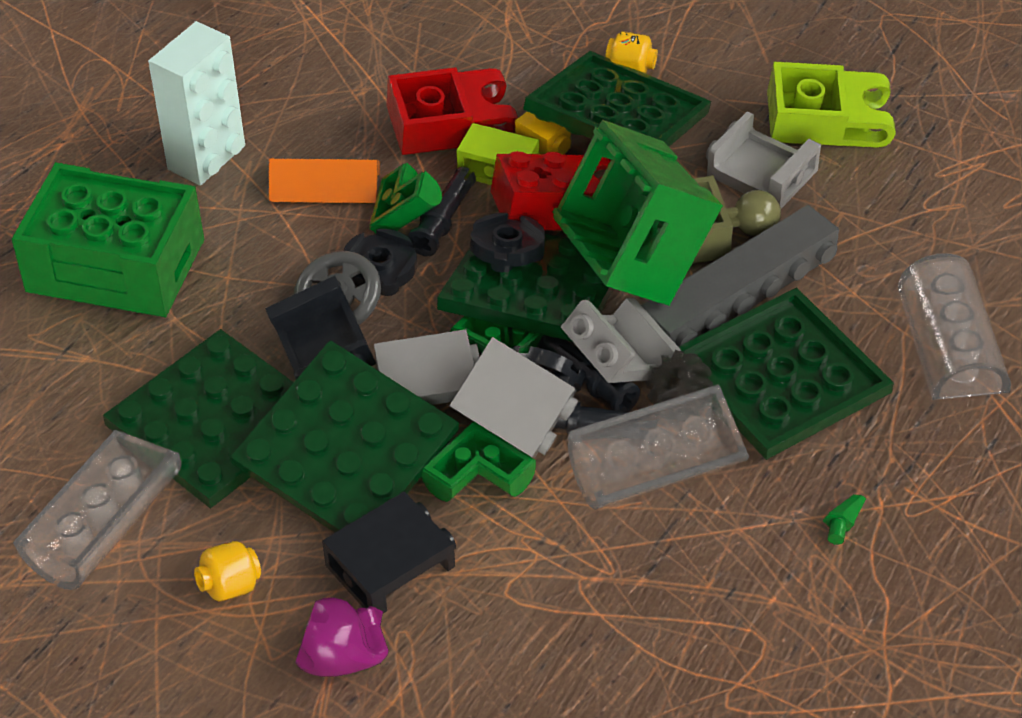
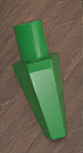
(843, 518)

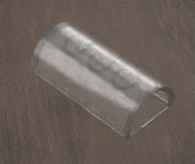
(952, 328)
(655, 447)
(96, 509)

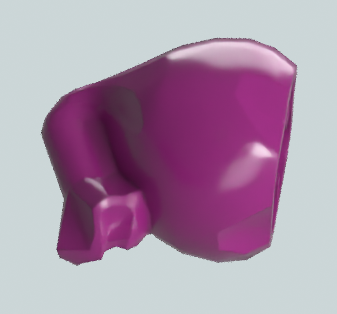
(341, 639)

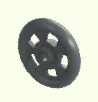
(353, 264)

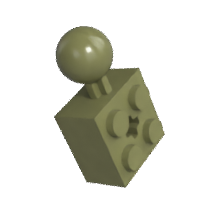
(752, 215)

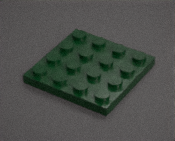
(601, 90)
(529, 296)
(787, 372)
(203, 412)
(343, 440)

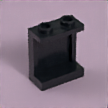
(313, 319)
(387, 550)

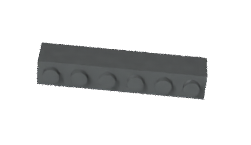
(747, 275)

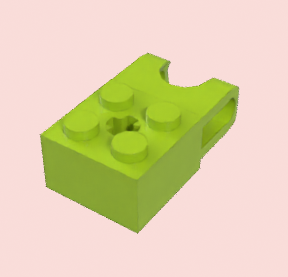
(828, 105)

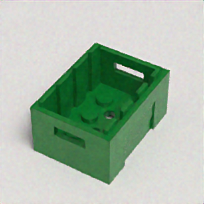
(643, 216)
(109, 240)

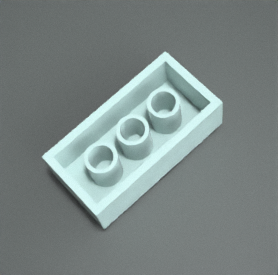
(197, 102)

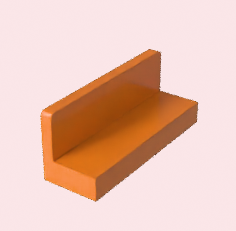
(323, 180)

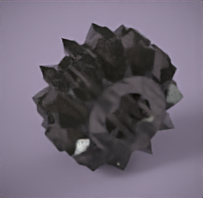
(678, 377)

